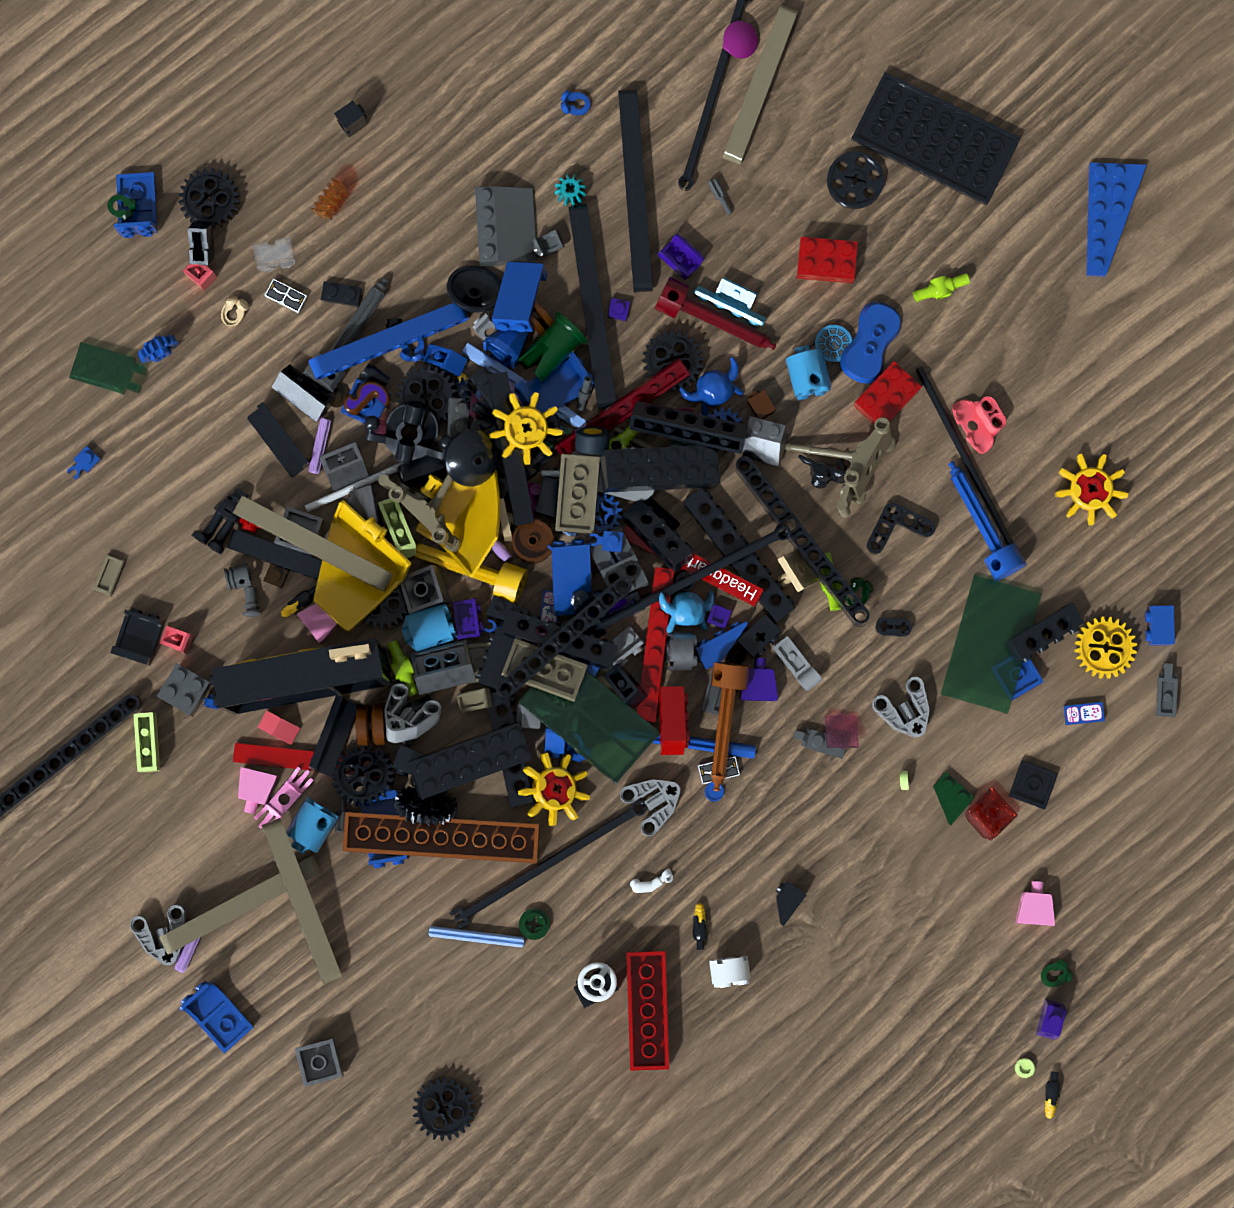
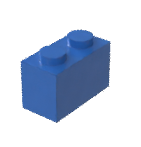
(1160, 626)

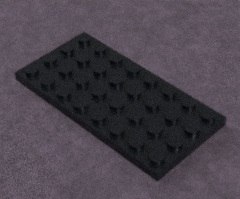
(935, 138)

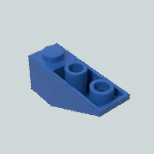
(719, 647)

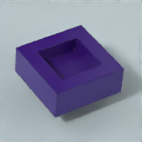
(618, 309)
(719, 616)

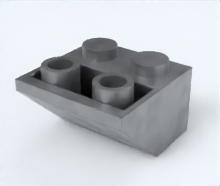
(344, 466)

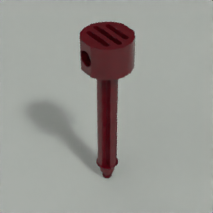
(707, 314)

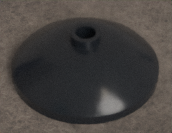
(473, 288)
(461, 457)

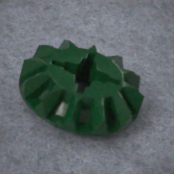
(526, 929)

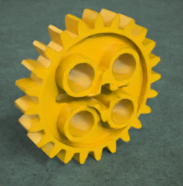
(1103, 664)

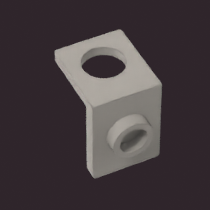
(482, 324)

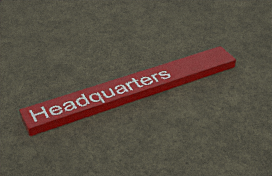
(721, 579)

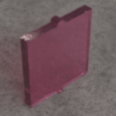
(841, 731)

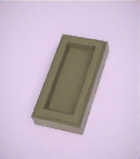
(108, 575)
(474, 700)

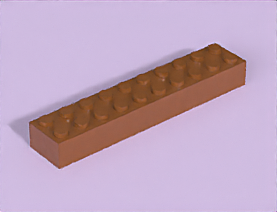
(453, 840)

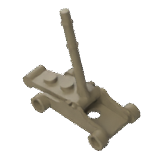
(863, 463)
(425, 512)

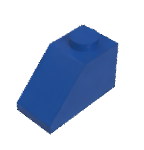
(444, 359)
(554, 744)

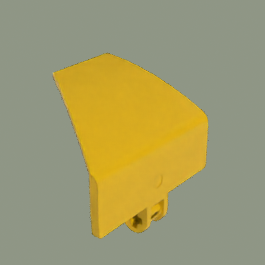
(343, 595)

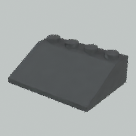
(505, 225)

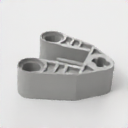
(919, 702)
(407, 724)
(644, 788)
(147, 937)

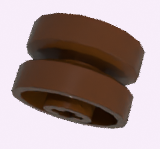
(535, 552)
(367, 724)

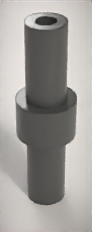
(584, 393)

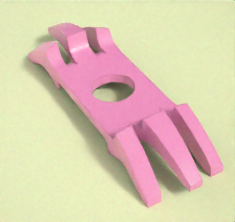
(289, 788)

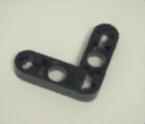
(899, 520)

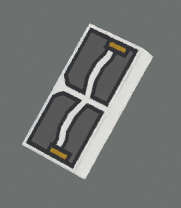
(286, 296)
(706, 769)

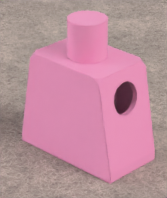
(318, 622)
(255, 788)
(1036, 907)

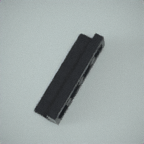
(278, 440)
(333, 736)

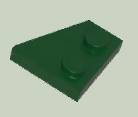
(952, 797)

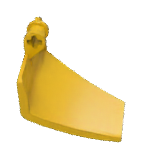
(471, 516)

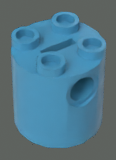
(808, 373)
(428, 627)
(311, 826)

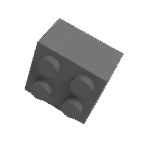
(184, 690)

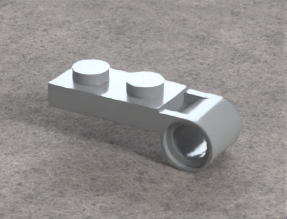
(797, 664)

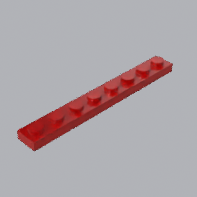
(654, 648)

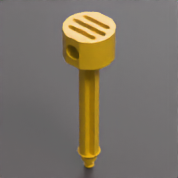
(507, 582)

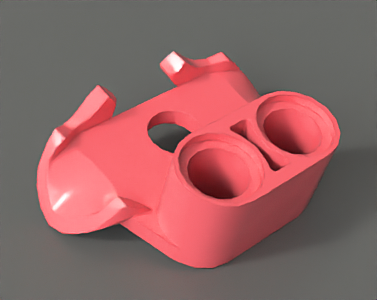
(967, 411)

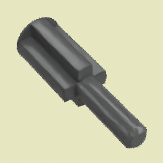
(719, 194)
(339, 826)

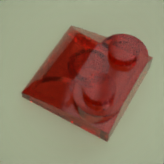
(990, 814)

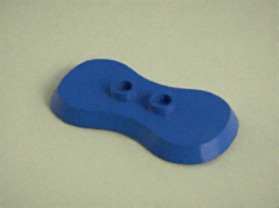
(876, 330)

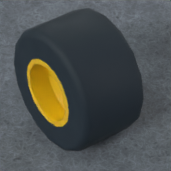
(592, 440)

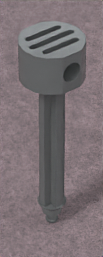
(350, 333)

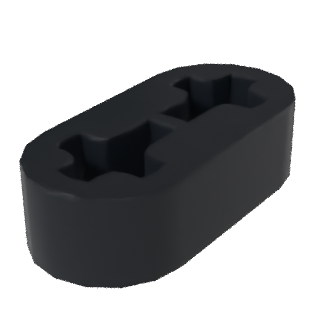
(893, 622)

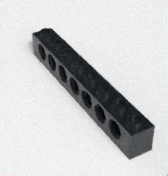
(693, 505)

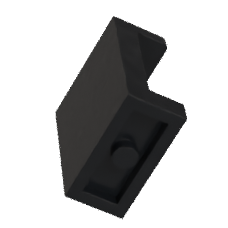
(138, 636)

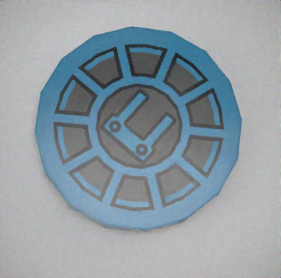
(832, 341)

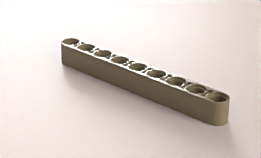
(760, 84)
(313, 543)
(301, 900)
(233, 908)

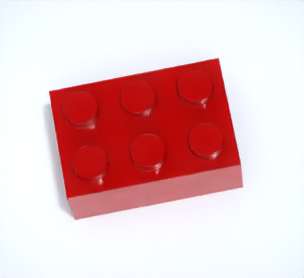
(826, 260)
(887, 394)
(673, 720)

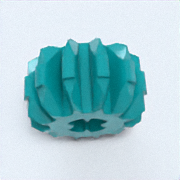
(570, 197)

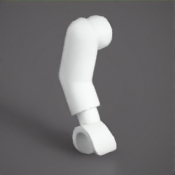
(650, 886)

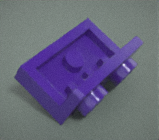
(681, 256)
(467, 619)

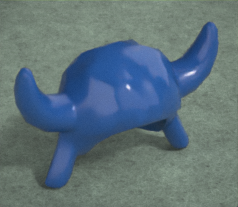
(714, 388)

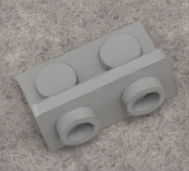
(628, 644)

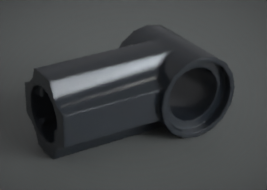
(538, 460)

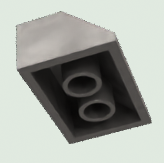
(442, 667)

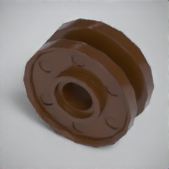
(539, 316)

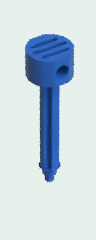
(1004, 559)

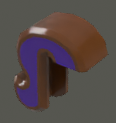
(365, 394)

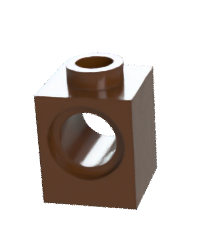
(761, 404)

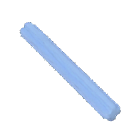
(476, 936)

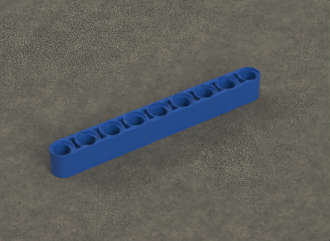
(387, 340)

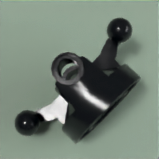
(401, 446)

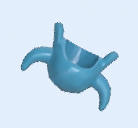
(687, 609)

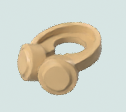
(230, 302)

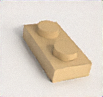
(342, 654)

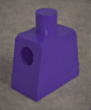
(760, 683)
(1051, 1019)

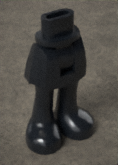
(223, 509)

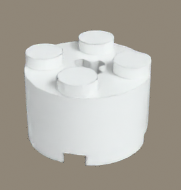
(730, 970)

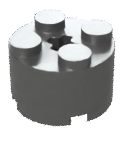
(680, 651)

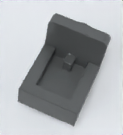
(548, 244)

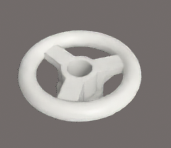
(604, 969)

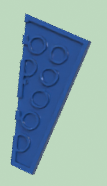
(1109, 203)

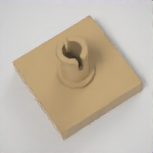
(506, 521)
(796, 572)

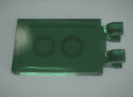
(105, 369)

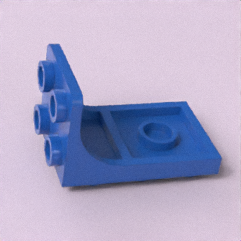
(143, 189)
(216, 1015)

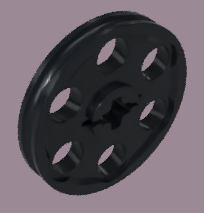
(847, 184)

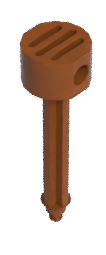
(728, 677)

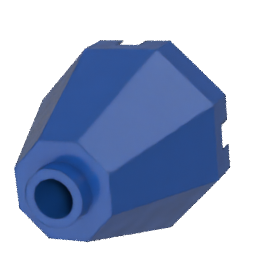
(506, 346)

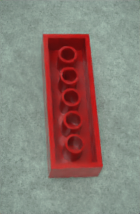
(647, 1010)

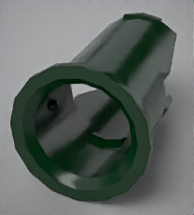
(552, 347)

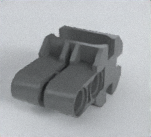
(626, 558)

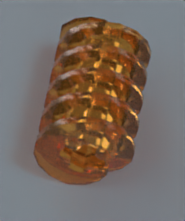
(330, 199)

